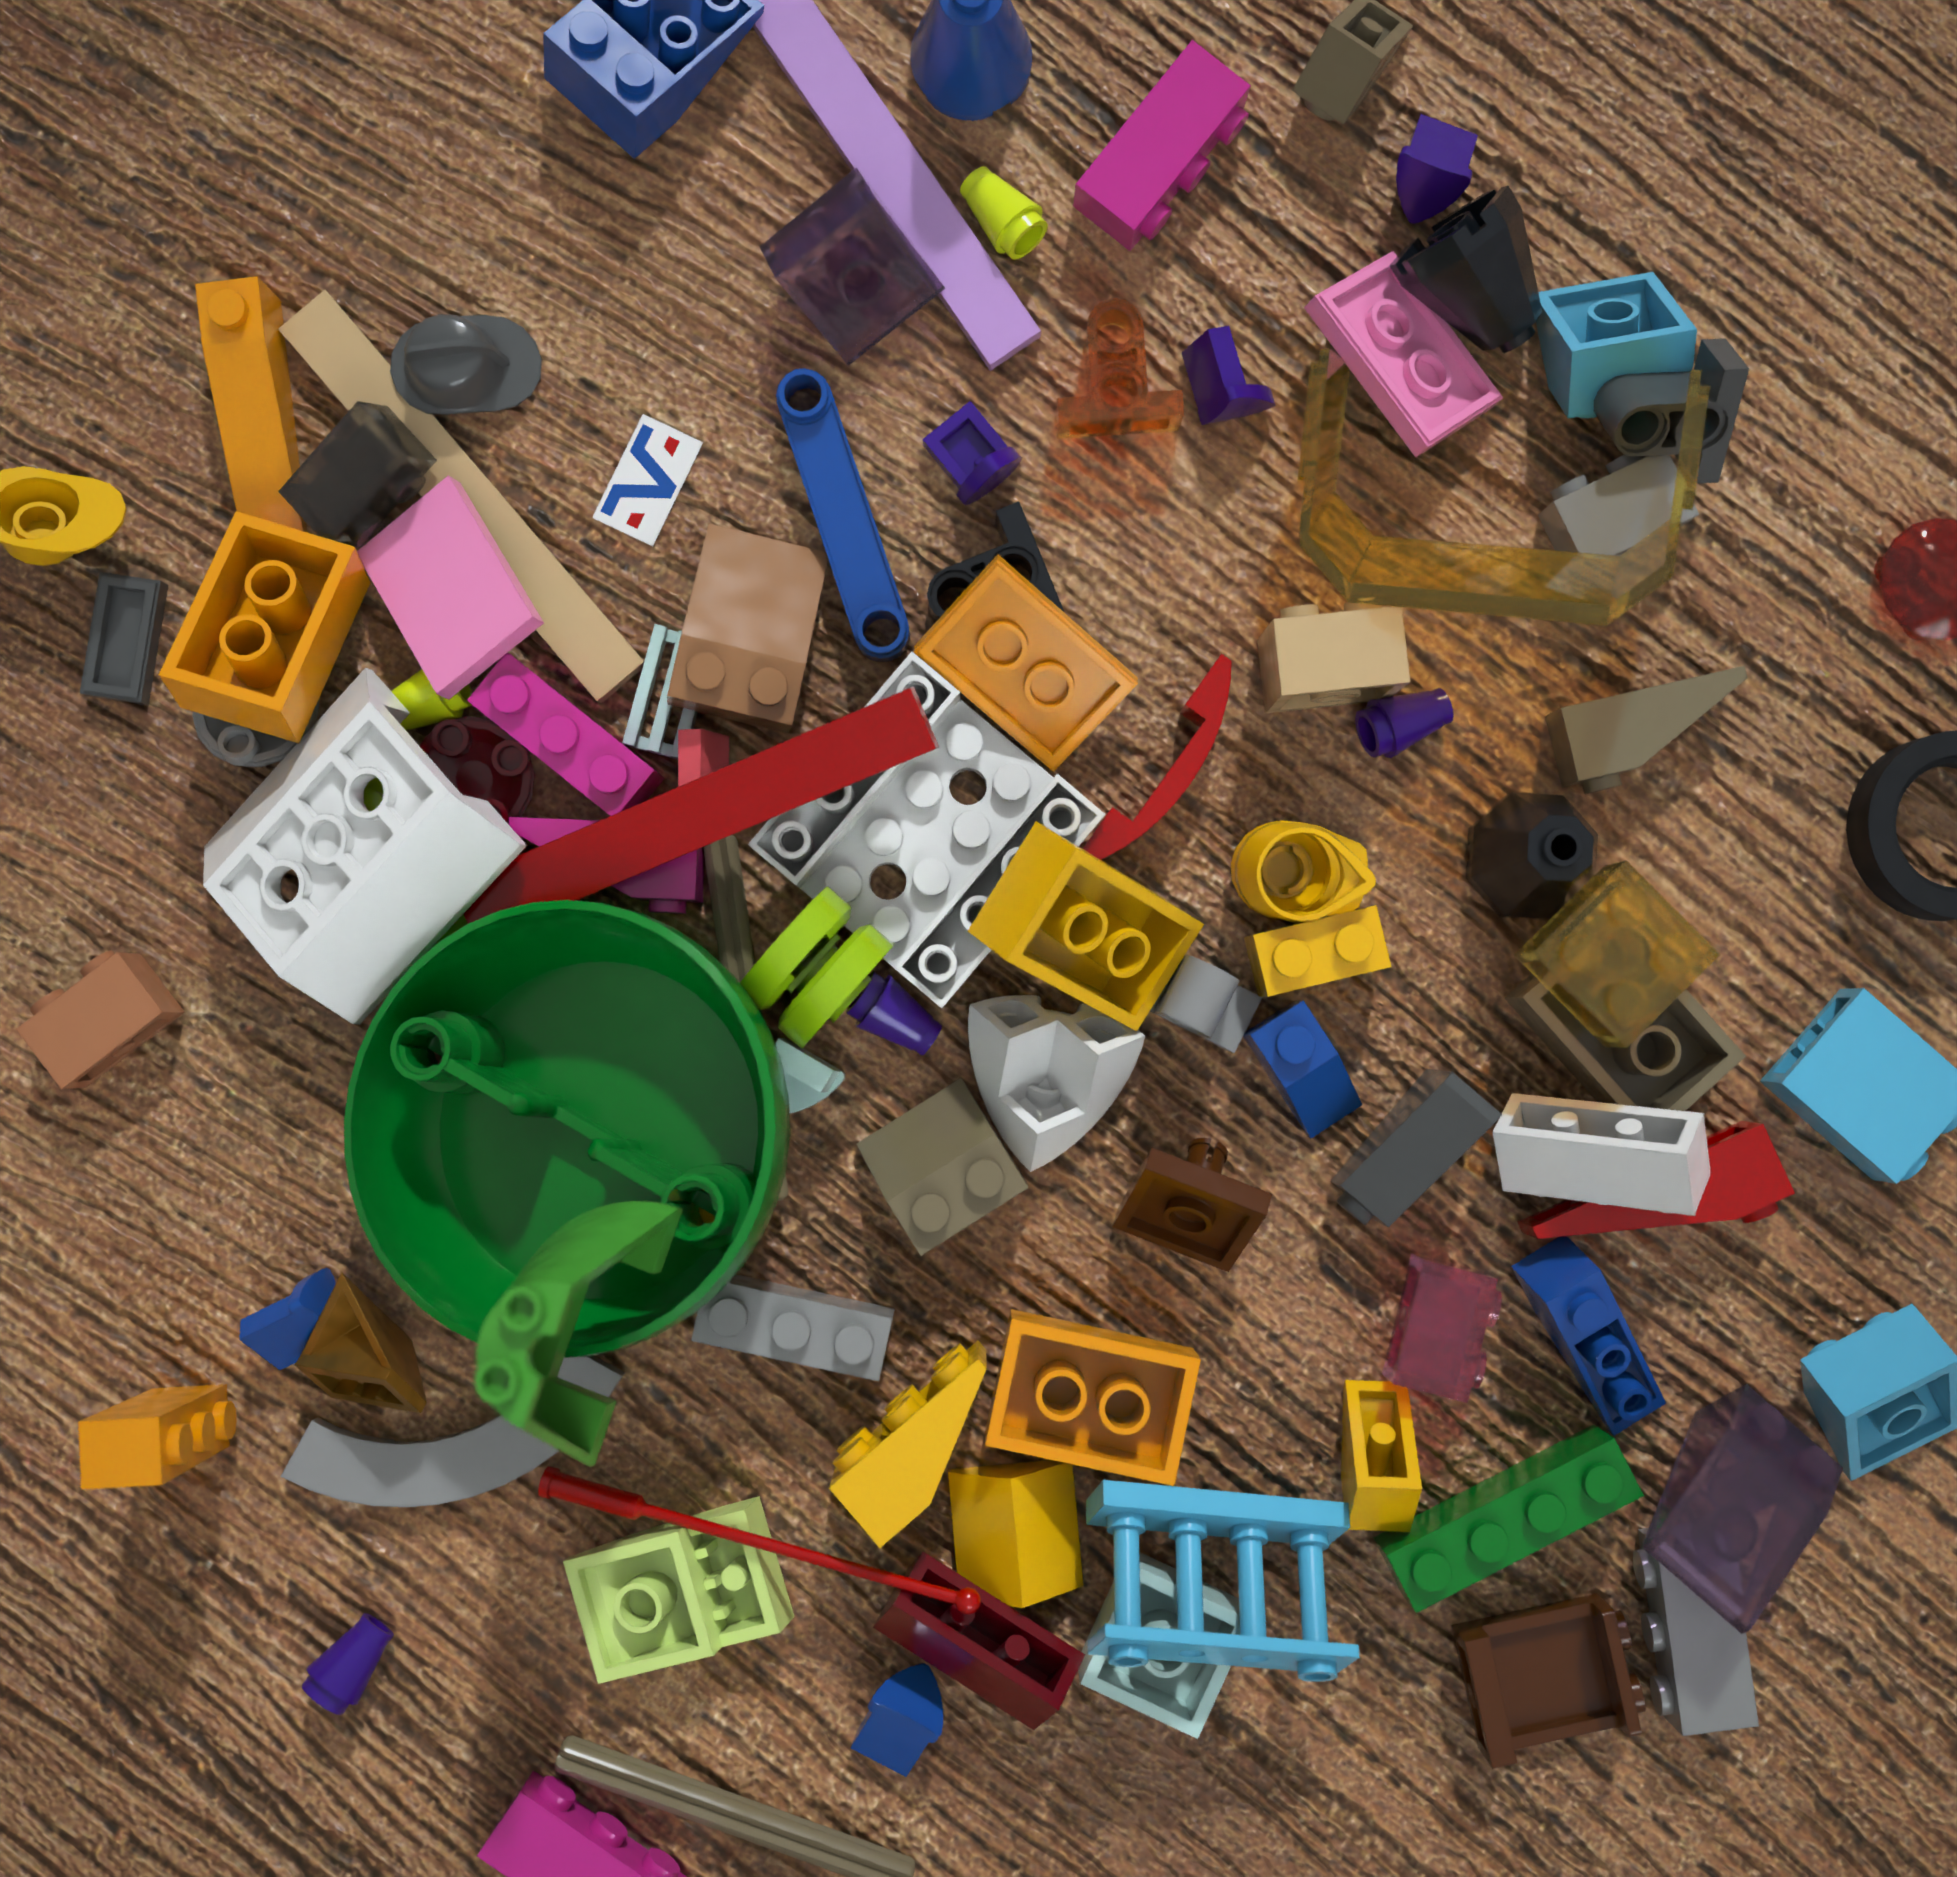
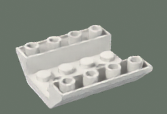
(942, 846)
(370, 882)

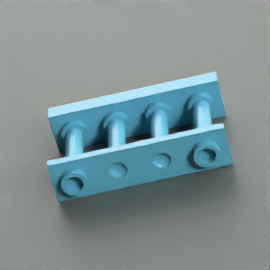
(1249, 1523)

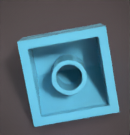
(1607, 332)
(1882, 1390)

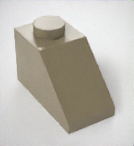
(1350, 59)

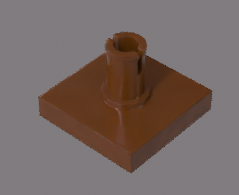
(1193, 1205)

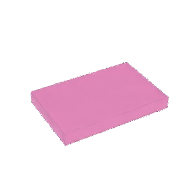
(1403, 355)
(449, 588)

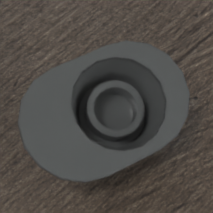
(465, 364)

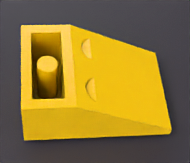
(896, 1468)

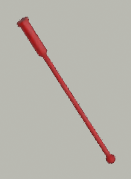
(633, 1506)

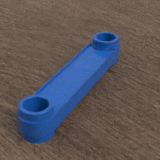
(842, 513)

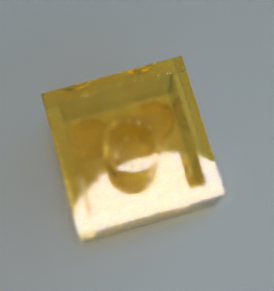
(1617, 954)

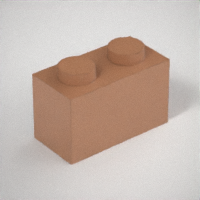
(99, 1018)

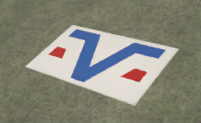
(647, 480)

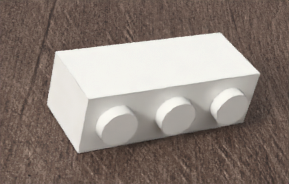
(1603, 1153)

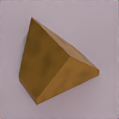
(362, 1353)

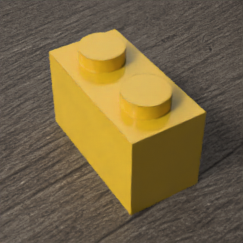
(1317, 951)

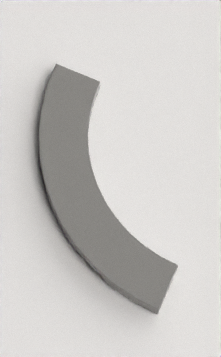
(434, 1470)

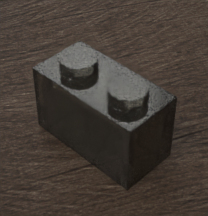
(358, 475)

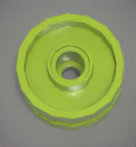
(813, 965)

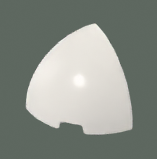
(1047, 1071)

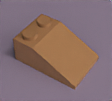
(748, 629)

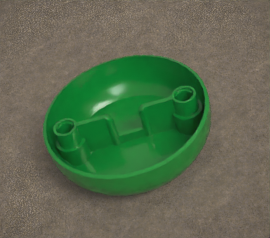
(573, 1075)

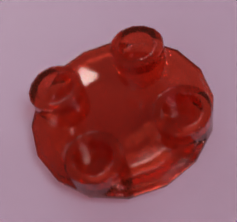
(1921, 579)

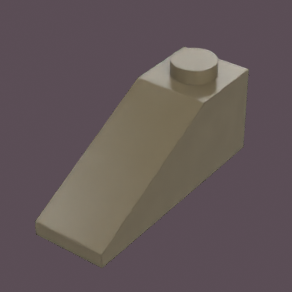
(1623, 731)

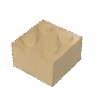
(1332, 656)

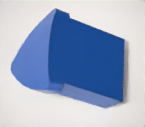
(284, 1327)
(901, 1719)

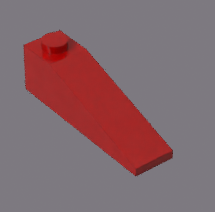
(1742, 1184)

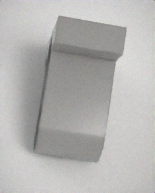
(1207, 1003)

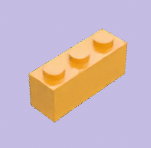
(154, 1436)

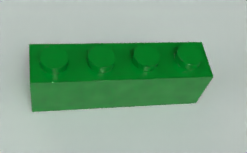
(1509, 1517)

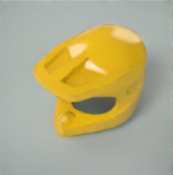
(1300, 871)

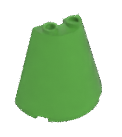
(536, 1316)

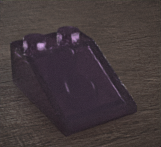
(1741, 1505)

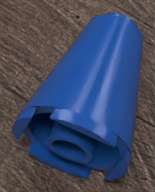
(971, 57)

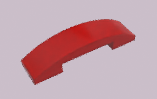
(1205, 710)

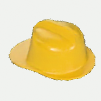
(55, 514)

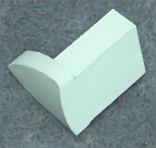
(806, 1076)

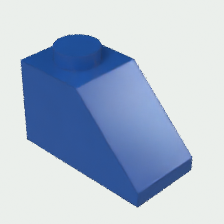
(1304, 1067)

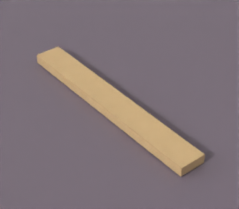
(571, 619)

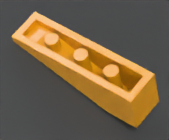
(251, 393)

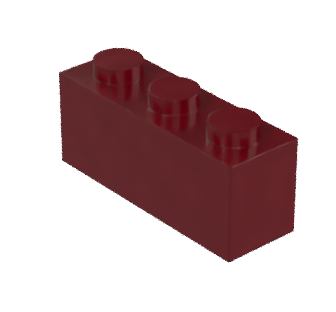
(987, 1651)

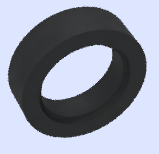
(1873, 829)

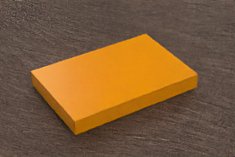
(1025, 663)

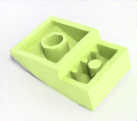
(677, 1593)

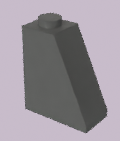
(1413, 1147)

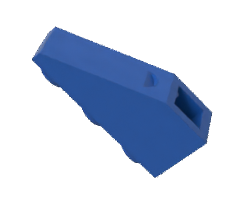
(1589, 1332)

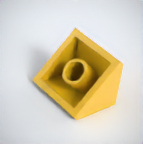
(1017, 1530)

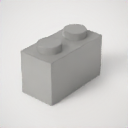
(1615, 509)

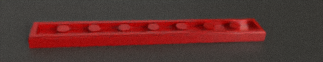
(715, 806)

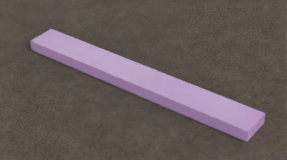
(881, 151)

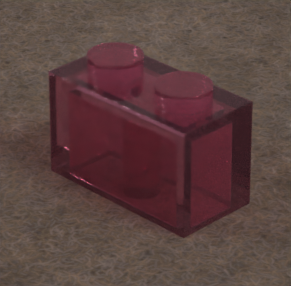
(1442, 1328)

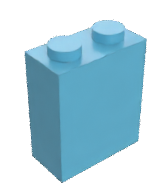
(1868, 1086)

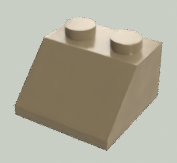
(941, 1166)

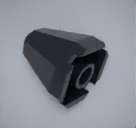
(1477, 272)
(1530, 855)

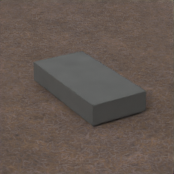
(124, 638)

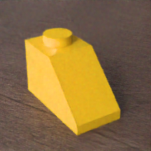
(1379, 1457)

